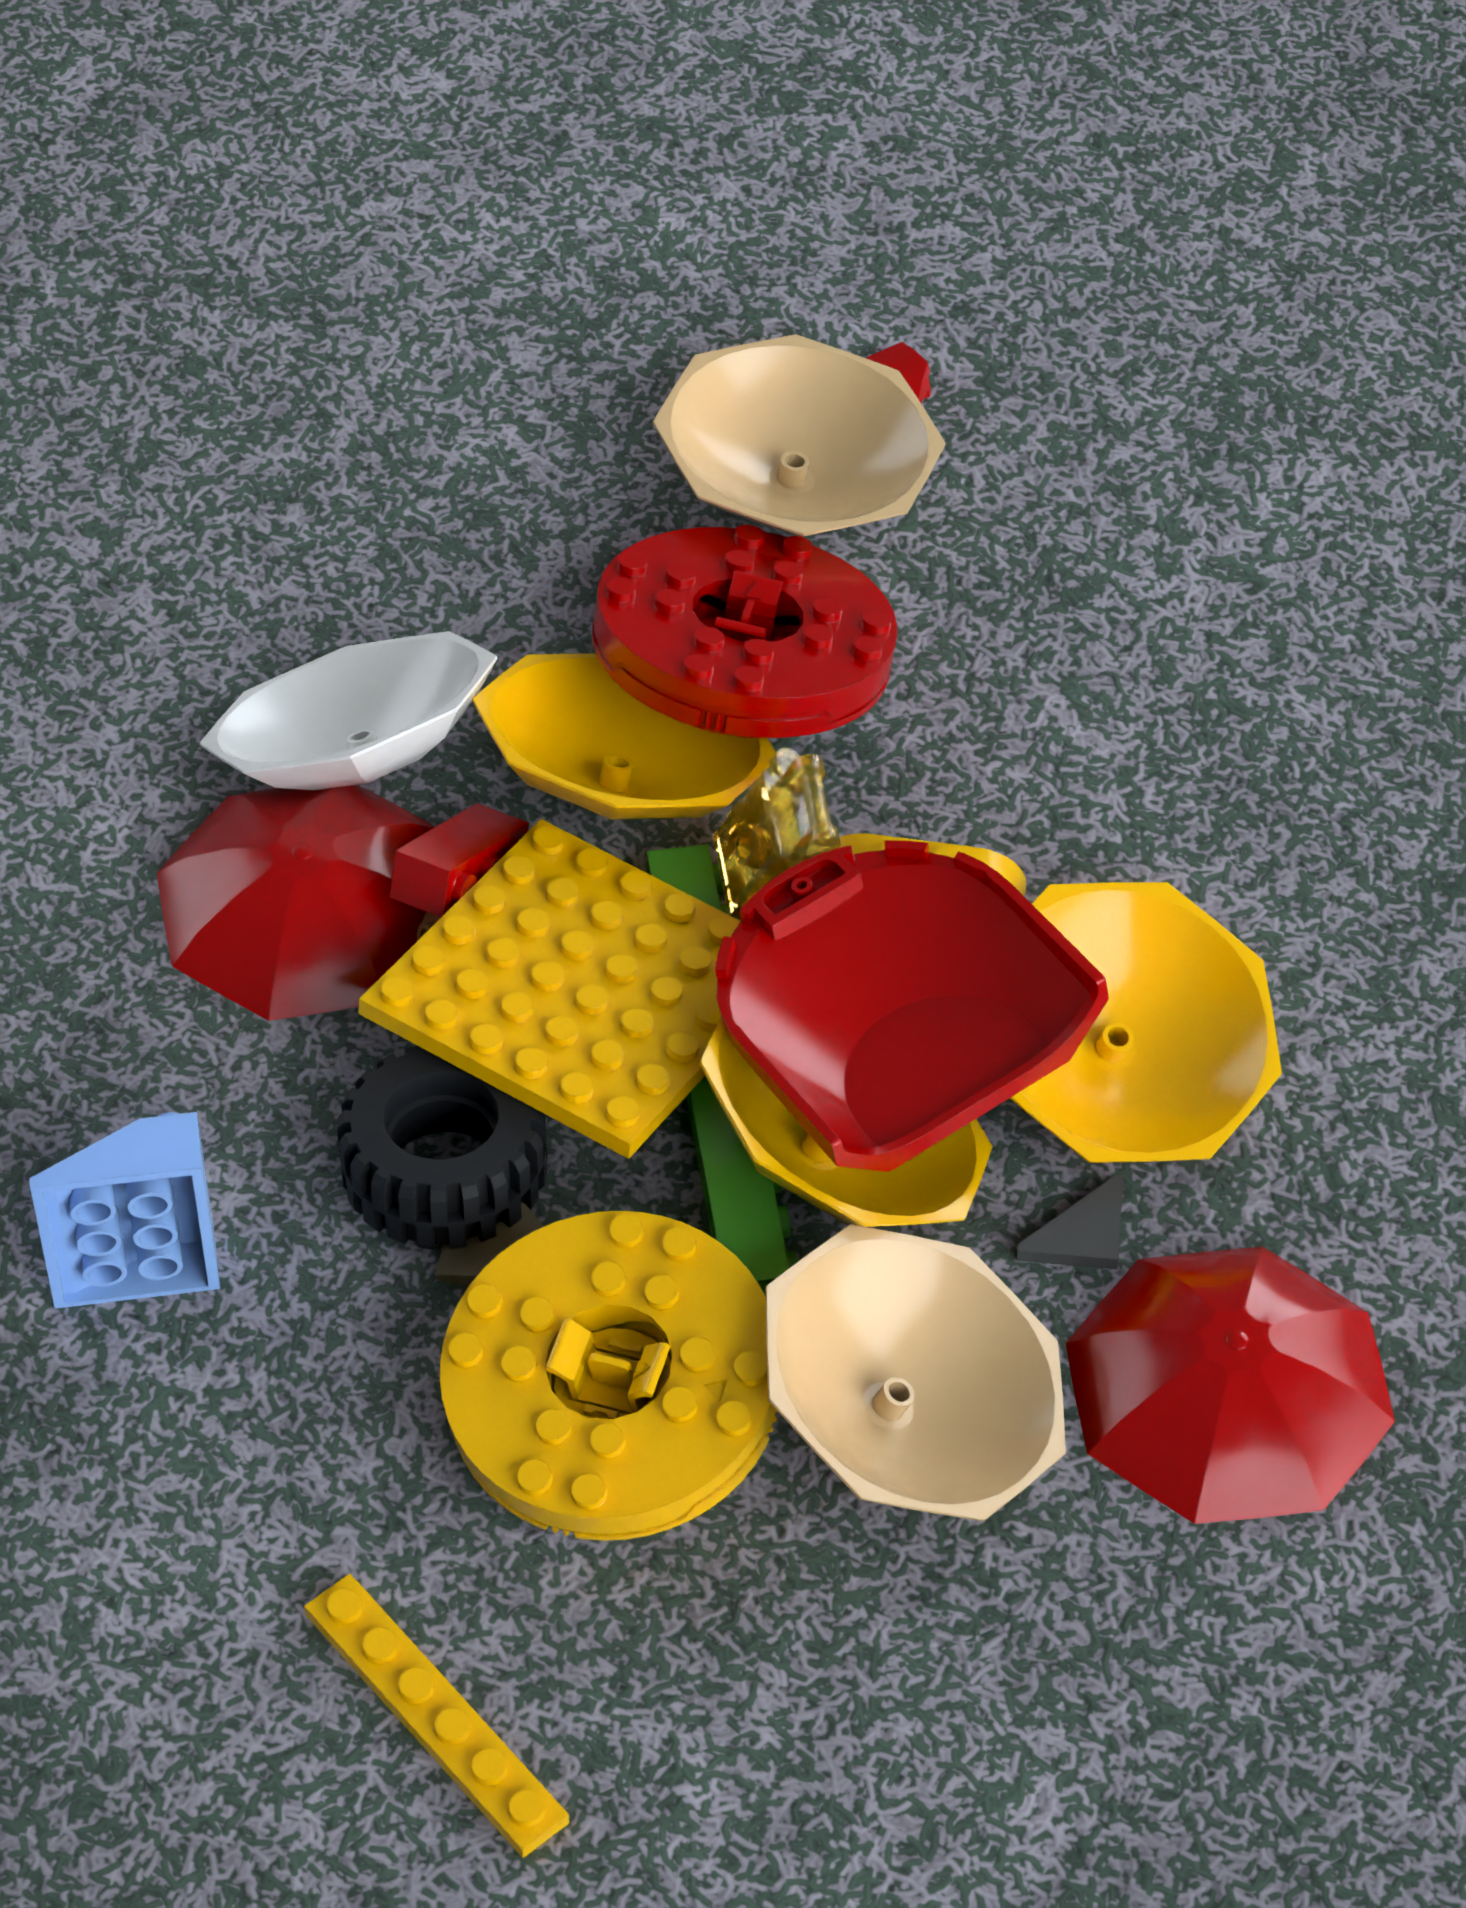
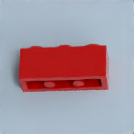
(453, 857)

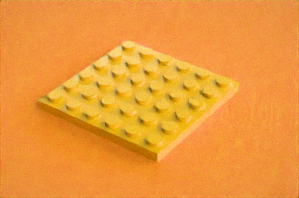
(566, 987)

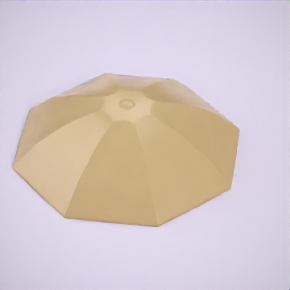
(799, 435)
(914, 1373)

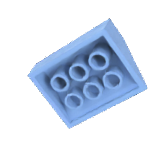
(129, 1215)

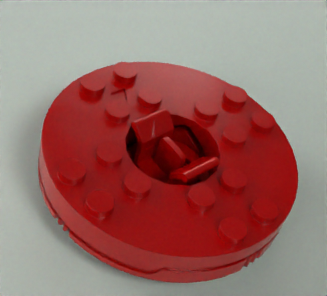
(744, 632)

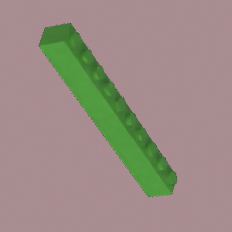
(736, 1197)

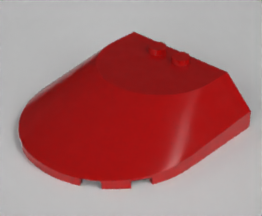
(899, 997)

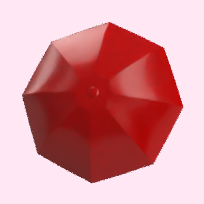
(291, 899)
(1229, 1385)

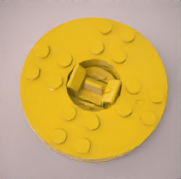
(609, 1375)

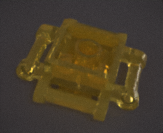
(774, 827)

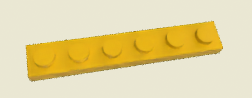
(437, 1715)

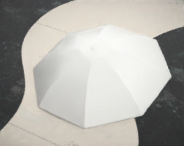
(351, 712)

